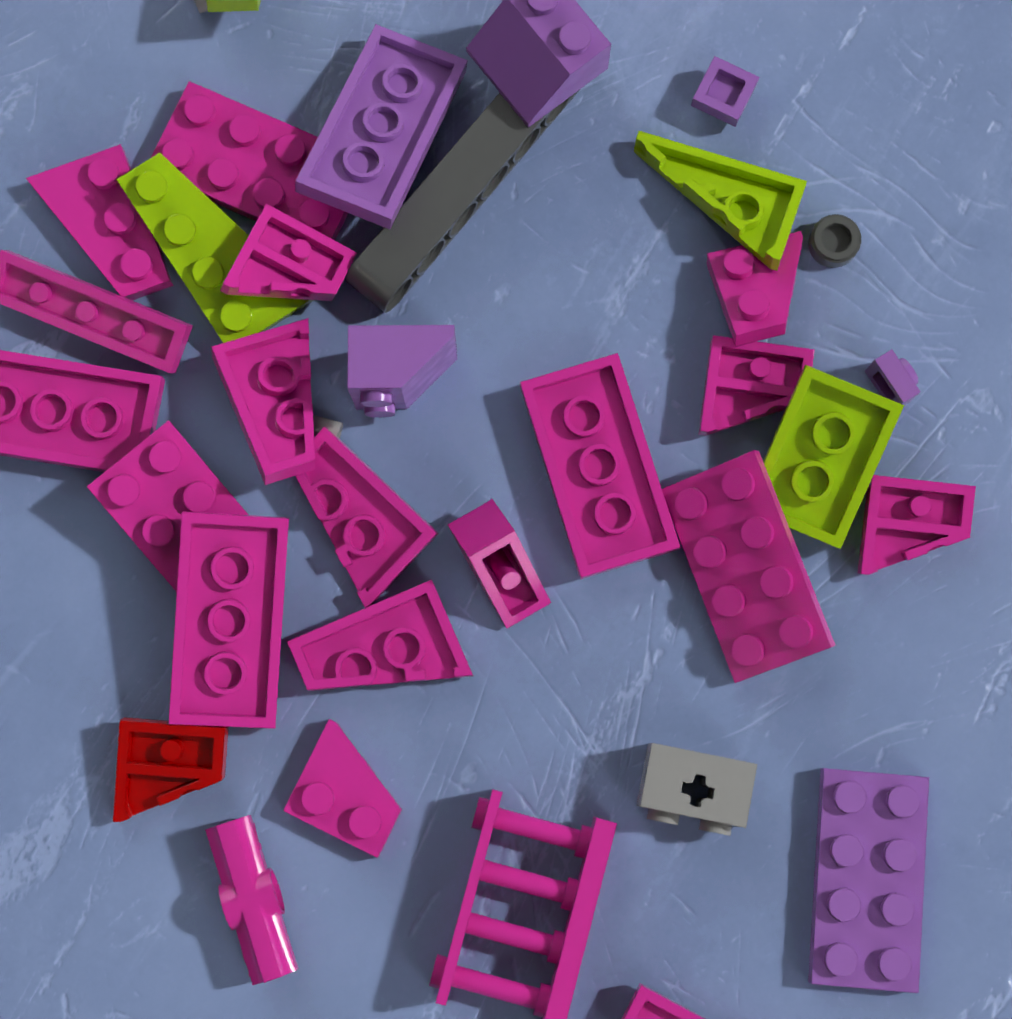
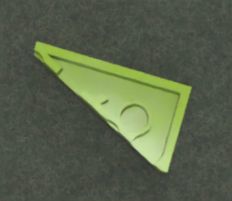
(740, 197)

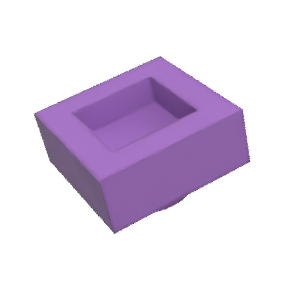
(724, 91)
(894, 378)

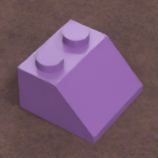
(539, 53)
(396, 364)

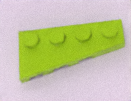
(201, 247)

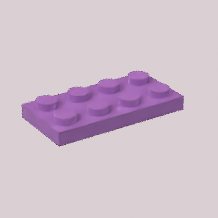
(381, 126)
(869, 880)

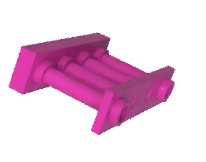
(575, 895)

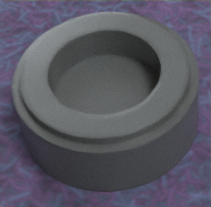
(834, 240)

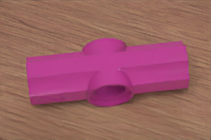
(251, 900)

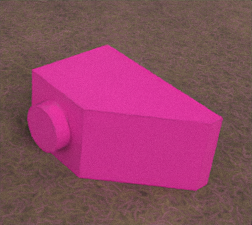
(499, 563)

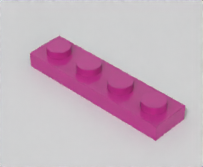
(92, 312)

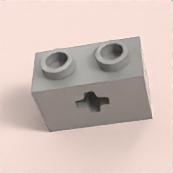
(728, 783)

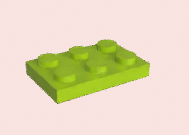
(828, 453)

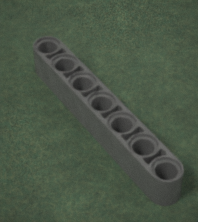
(445, 202)

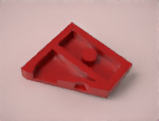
(164, 762)

